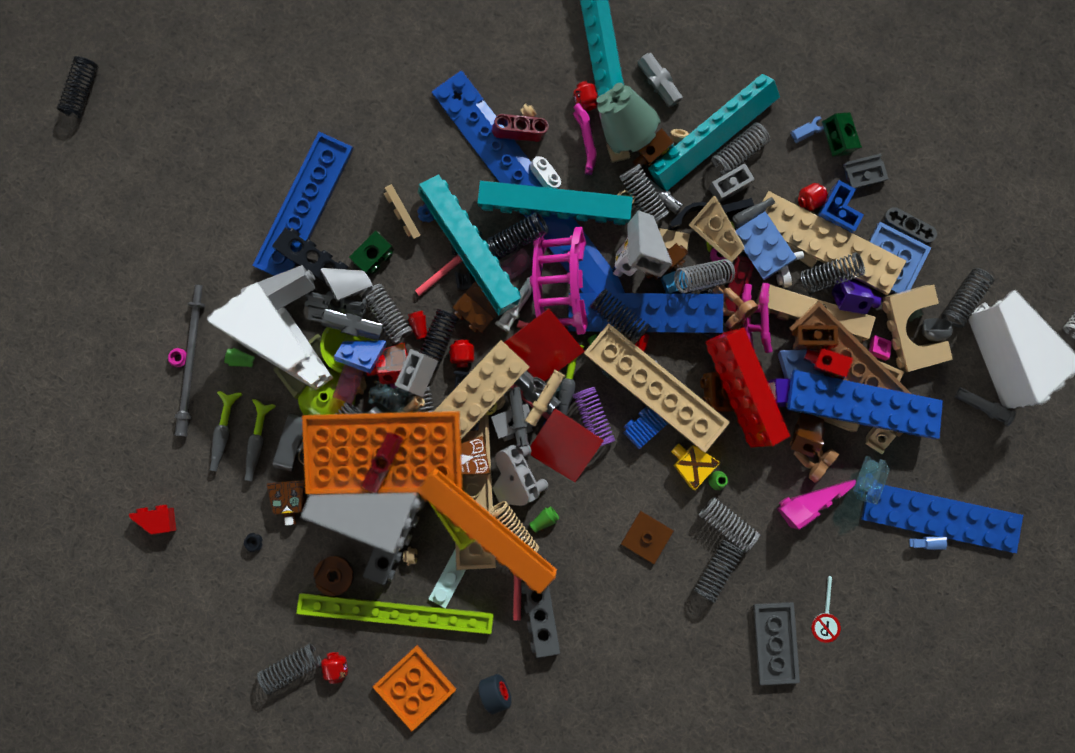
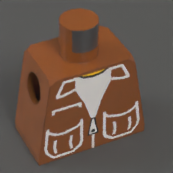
(474, 457)

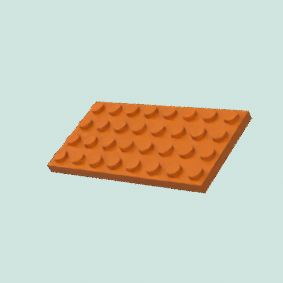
(343, 446)

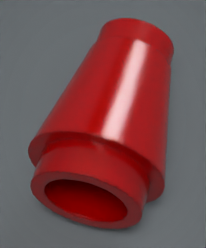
(418, 323)

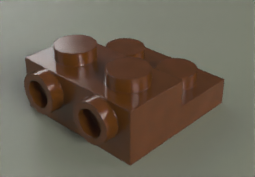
(677, 256)
(475, 308)
(715, 393)

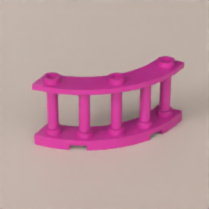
(574, 277)

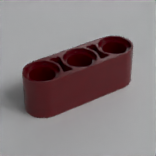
(511, 131)

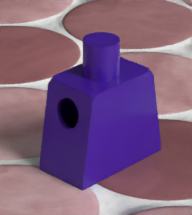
(854, 297)

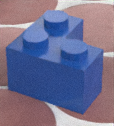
(836, 209)

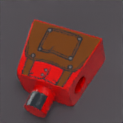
(838, 363)
(390, 364)

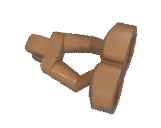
(745, 309)
(818, 469)

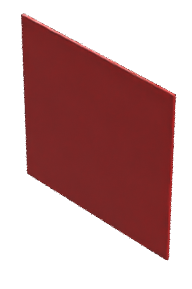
(544, 345)
(565, 445)

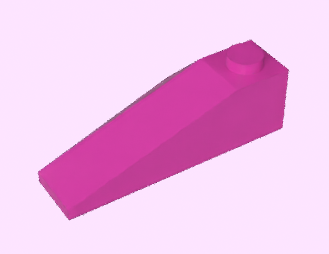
(804, 508)

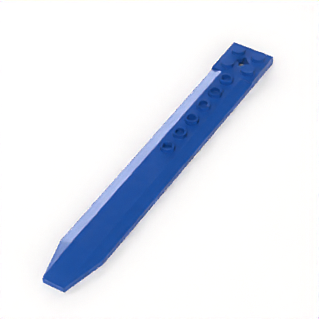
(513, 167)

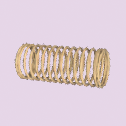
(496, 513)

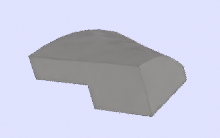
(346, 282)

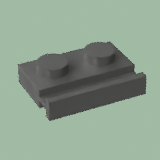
(865, 171)

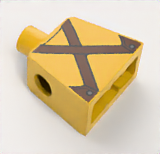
(693, 464)

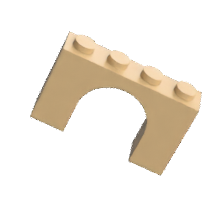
(898, 309)

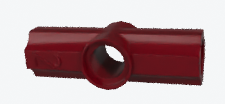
(377, 473)

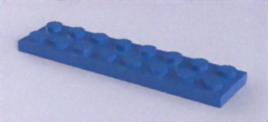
(305, 200)
(662, 311)
(865, 404)
(946, 518)

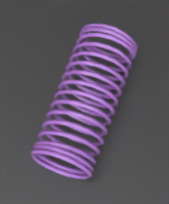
(589, 391)

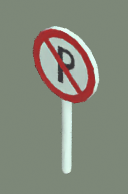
(826, 626)

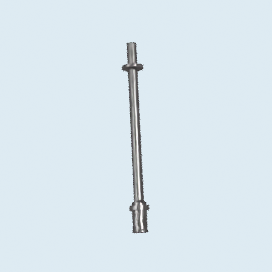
(183, 415)

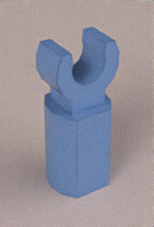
(806, 130)
(929, 542)

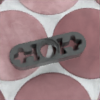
(917, 223)

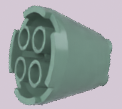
(626, 119)

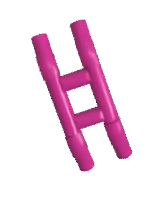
(584, 121)
(763, 308)

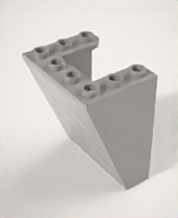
(370, 517)

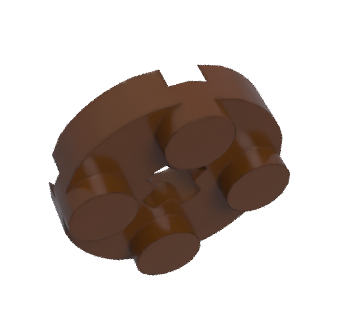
(339, 585)

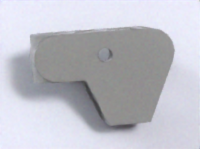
(511, 483)

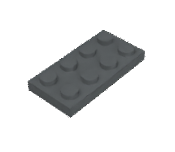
(776, 643)

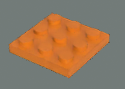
(414, 688)

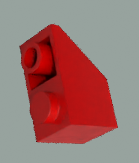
(155, 521)

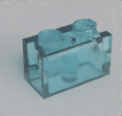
(871, 480)

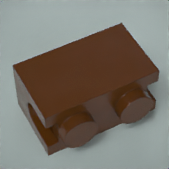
(815, 337)
(808, 434)

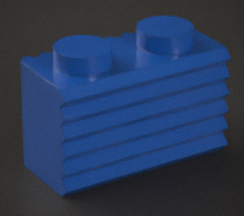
(644, 427)

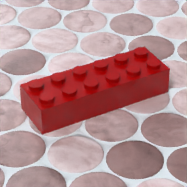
(747, 388)

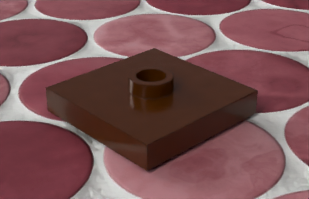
(647, 537)

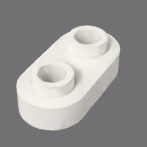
(545, 173)

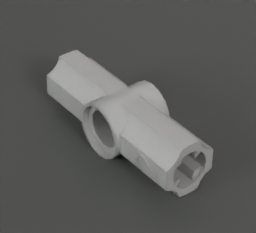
(660, 80)

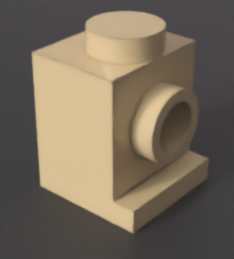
(878, 443)

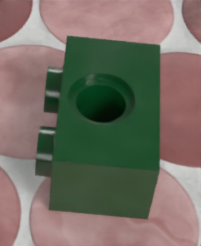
(841, 134)
(374, 242)

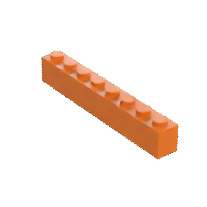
(487, 531)

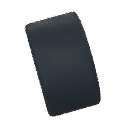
(494, 694)

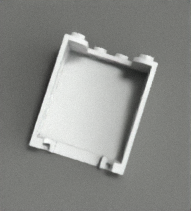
(271, 335)
(1021, 352)

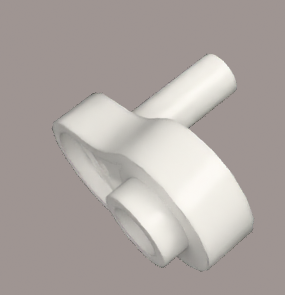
(784, 276)

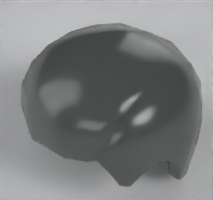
(941, 331)

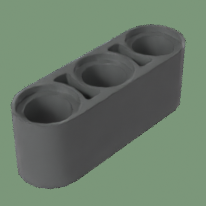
(289, 444)

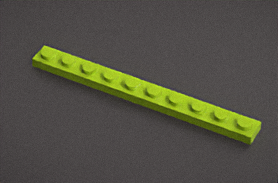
(395, 613)

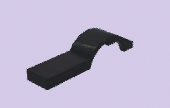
(729, 209)

